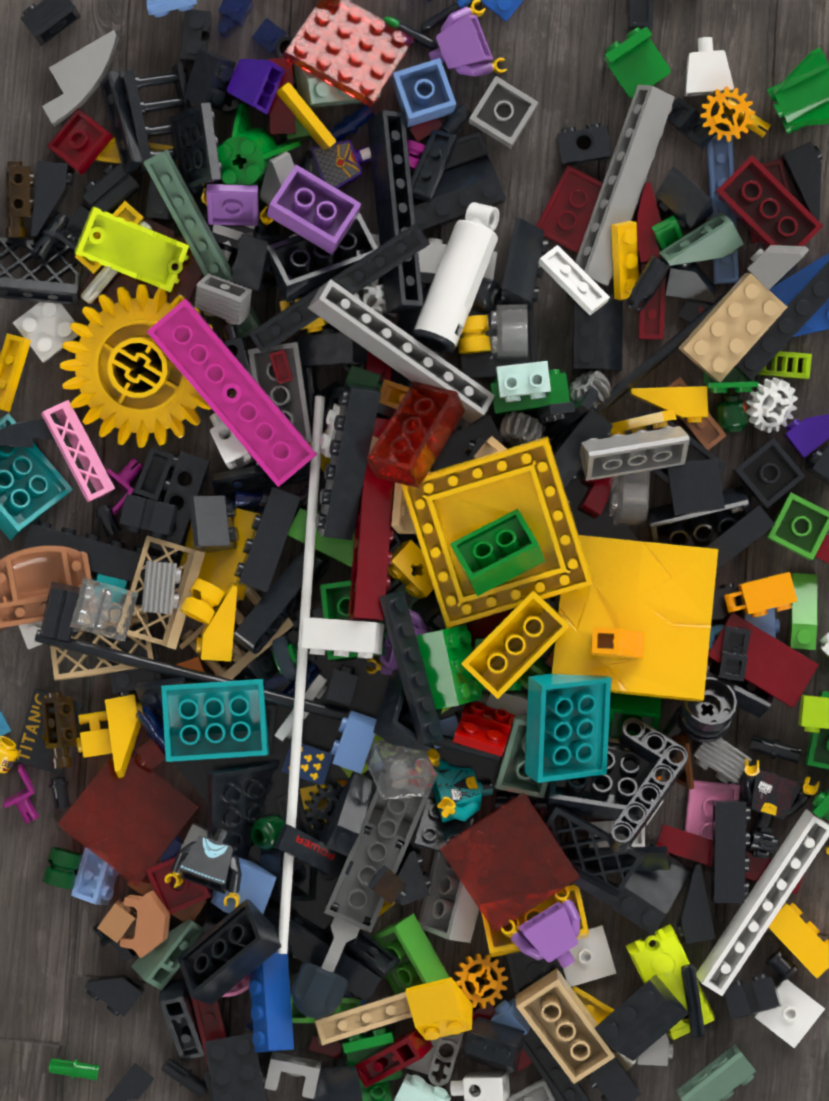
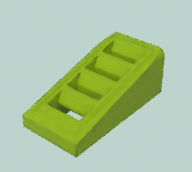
(806, 366)

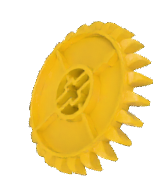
(99, 374)

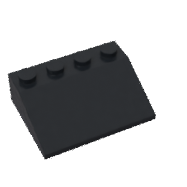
(604, 794)

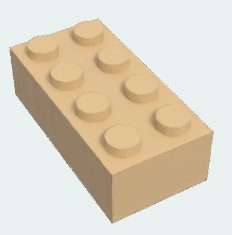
(732, 327)
(564, 1025)

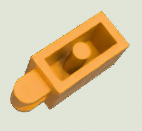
(763, 595)

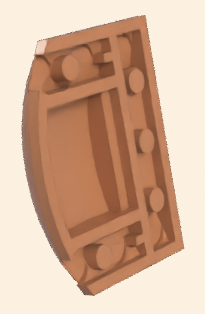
(28, 577)

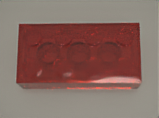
(416, 434)

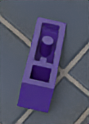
(807, 434)

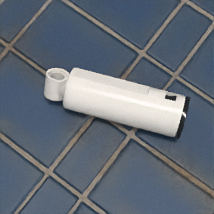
(458, 279)

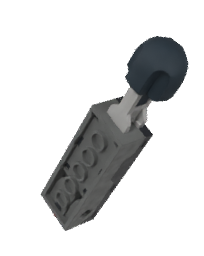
(352, 903)

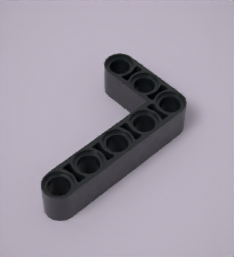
(651, 786)

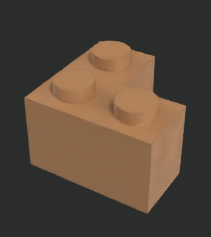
(119, 921)

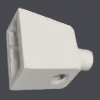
(707, 70)
(231, 449)
(492, 1085)

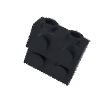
(125, 681)

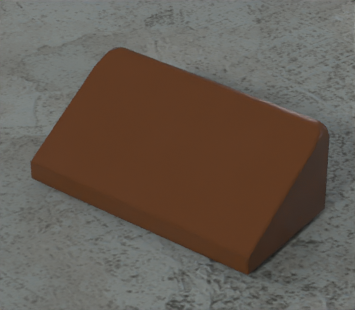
(686, 776)

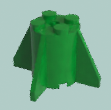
(804, 93)
(247, 152)

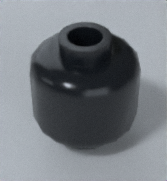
(488, 295)

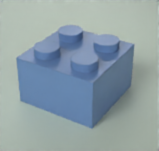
(423, 92)

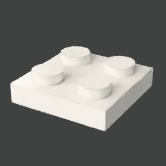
(47, 328)

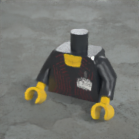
(773, 794)

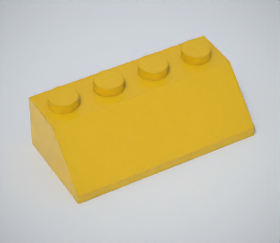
(515, 644)

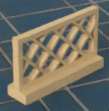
(177, 618)
(98, 670)

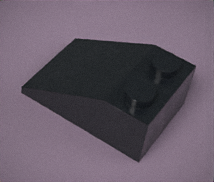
(651, 894)

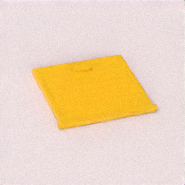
(220, 566)

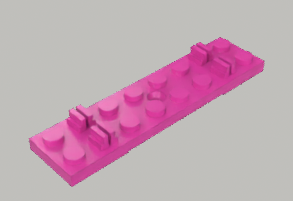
(214, 370)

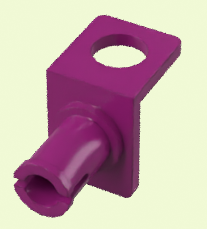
(124, 479)
(22, 799)

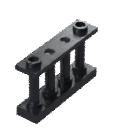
(131, 85)

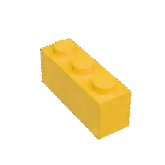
(801, 939)

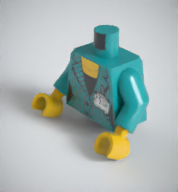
(456, 789)

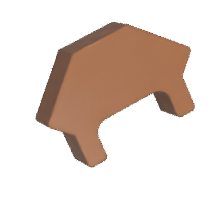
(151, 923)

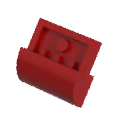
(484, 728)

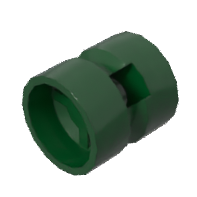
(62, 868)

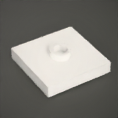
(591, 959)
(794, 1016)

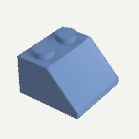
(255, 886)

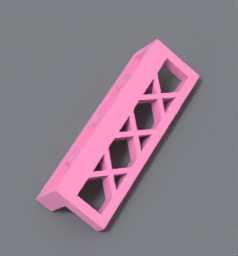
(81, 447)

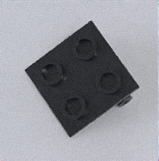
(435, 833)

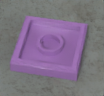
(232, 204)

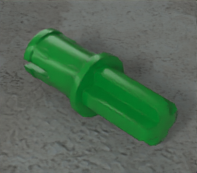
(74, 1069)

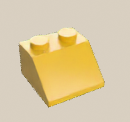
(439, 1009)

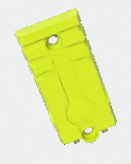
(132, 249)
(666, 962)

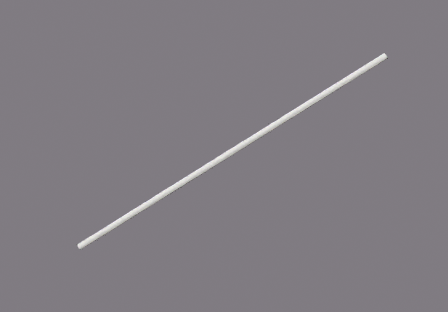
(301, 669)

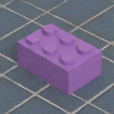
(313, 209)

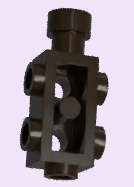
(19, 193)
(61, 724)

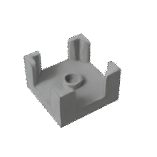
(293, 1066)

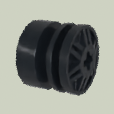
(711, 718)

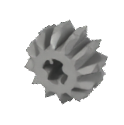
(586, 381)
(520, 428)

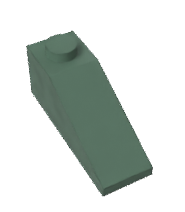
(709, 241)
(162, 962)

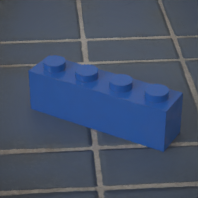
(271, 1005)

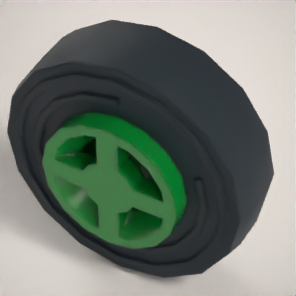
(285, 657)

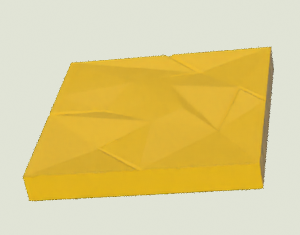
(479, 492)
(650, 591)

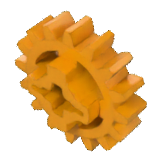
(737, 109)
(482, 970)

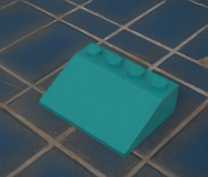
(27, 486)
(215, 720)
(567, 726)

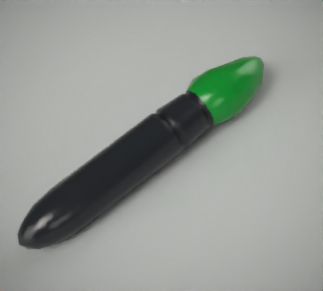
(418, 37)

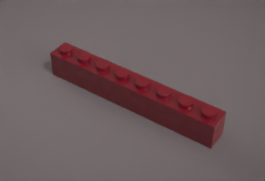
(371, 544)

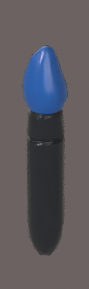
(443, 15)

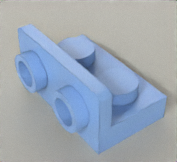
(94, 880)

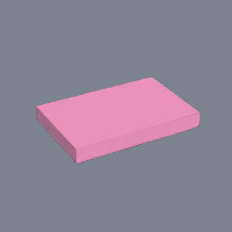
(700, 805)

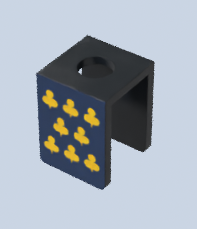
(313, 763)

